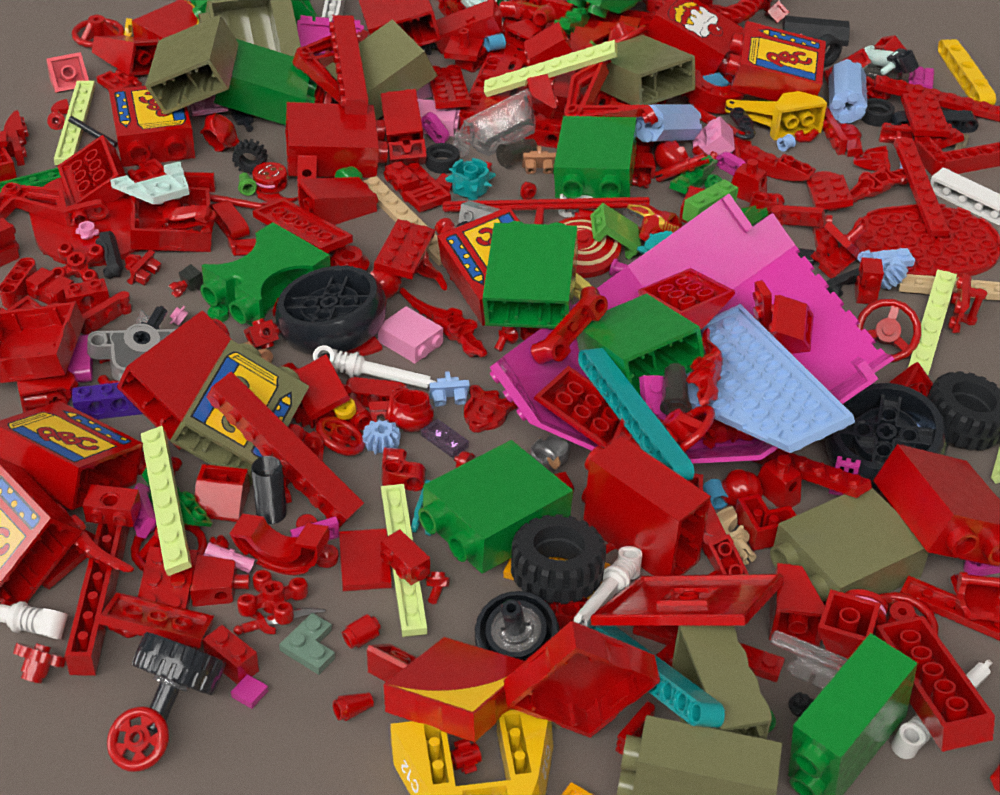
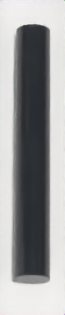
(89, 129)

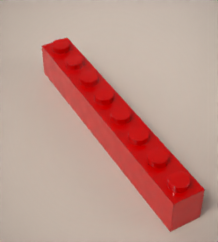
(348, 64)
(275, 439)
(97, 590)

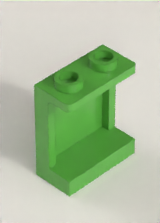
(611, 223)

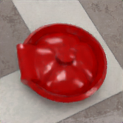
(349, 256)

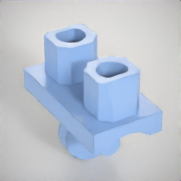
(449, 387)

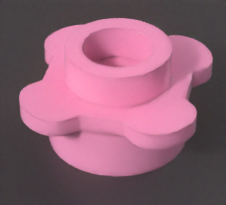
(87, 230)
(178, 315)

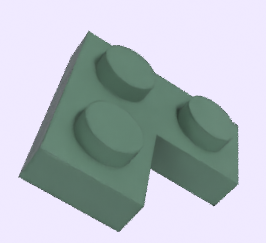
(305, 646)

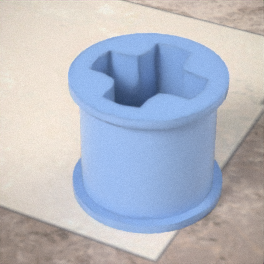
(786, 142)

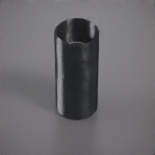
(269, 491)

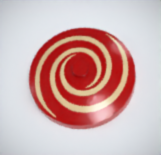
(593, 256)

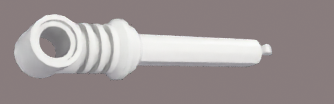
(356, 365)
(614, 581)
(34, 620)
(914, 733)

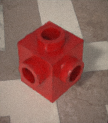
(262, 333)

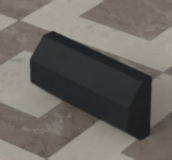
(817, 27)

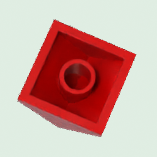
(387, 660)

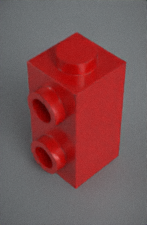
(405, 557)

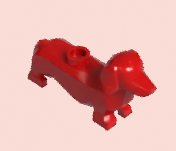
(185, 217)
(721, 432)

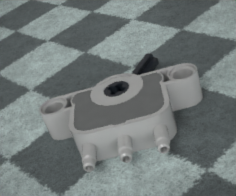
(127, 345)

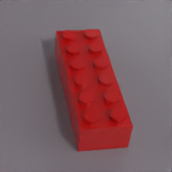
(941, 690)

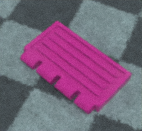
(311, 31)

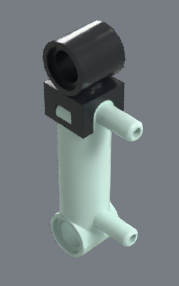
(897, 61)

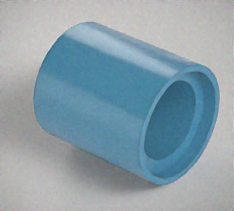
(495, 42)
(715, 490)

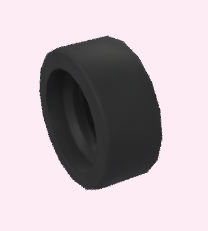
(834, 50)
(885, 109)
(441, 150)

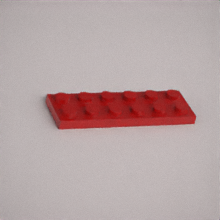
(449, 88)
(304, 225)

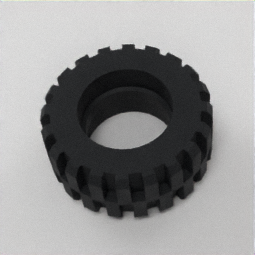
(969, 409)
(558, 579)

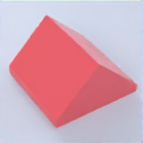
(66, 71)

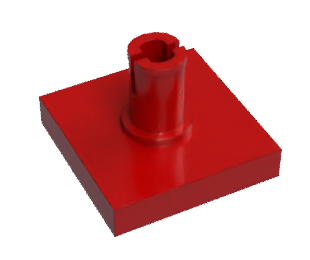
(463, 47)
(848, 240)

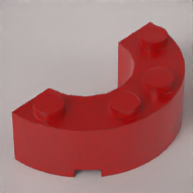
(711, 97)
(277, 551)

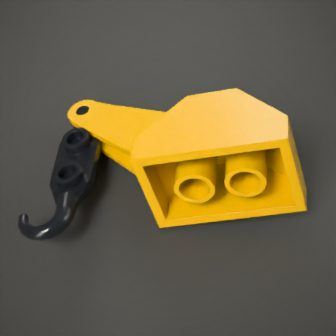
(786, 116)

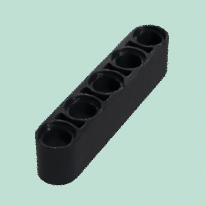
(960, 119)

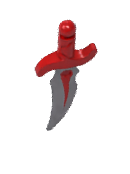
(262, 623)

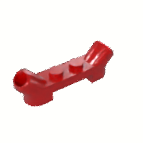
(522, 10)
(556, 344)

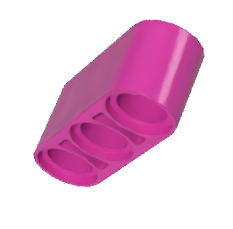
(81, 364)

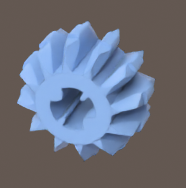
(894, 272)
(381, 435)

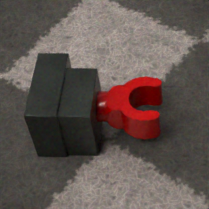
(190, 278)

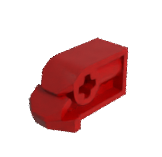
(44, 391)

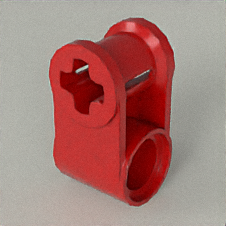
(764, 200)

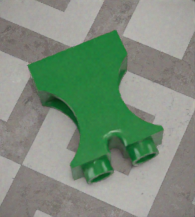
(257, 280)

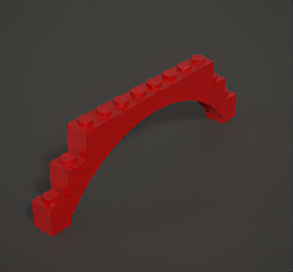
(578, 39)

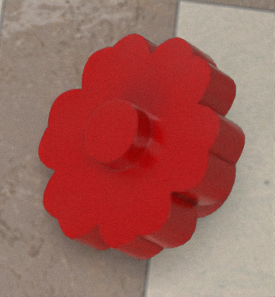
(37, 661)

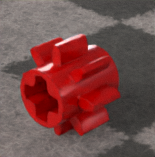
(465, 756)

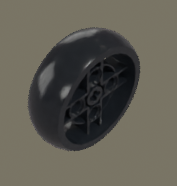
(331, 309)
(886, 419)

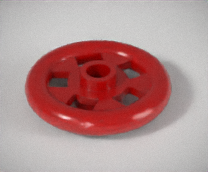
(340, 436)
(123, 724)

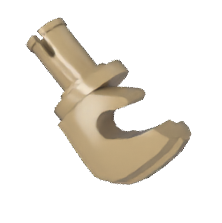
(740, 537)

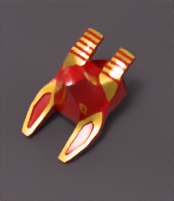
(654, 220)

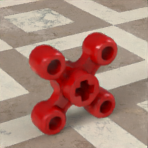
(77, 262)
(272, 597)

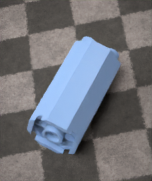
(847, 91)
(674, 123)

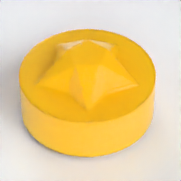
(346, 410)

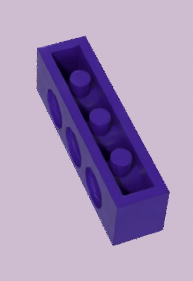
(103, 401)

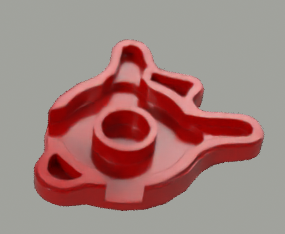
(486, 409)

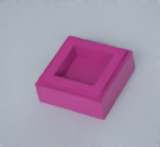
(249, 691)

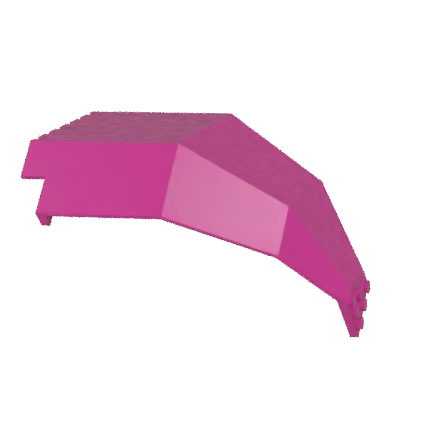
(736, 255)

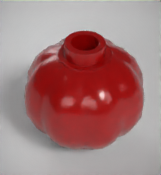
(740, 484)

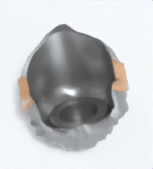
(551, 452)

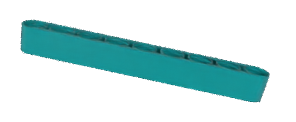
(630, 406)
(676, 690)

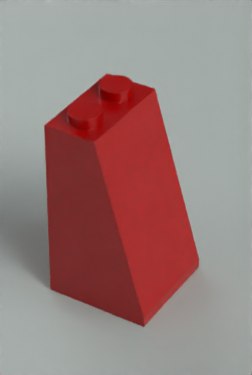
(126, 53)
(402, 116)
(336, 198)

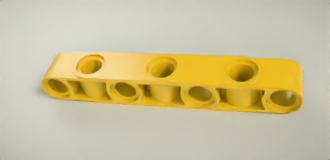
(966, 71)

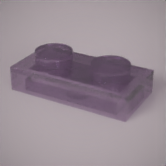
(445, 438)

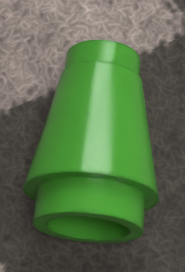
(246, 184)

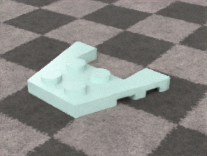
(156, 189)

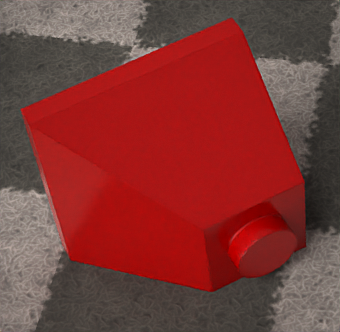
(914, 378)

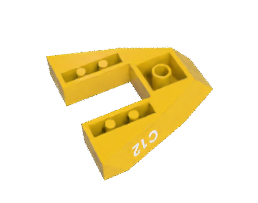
(426, 767)

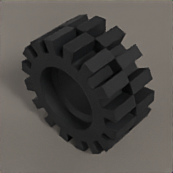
(252, 148)

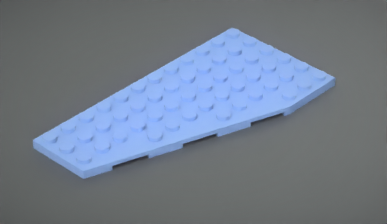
(767, 388)

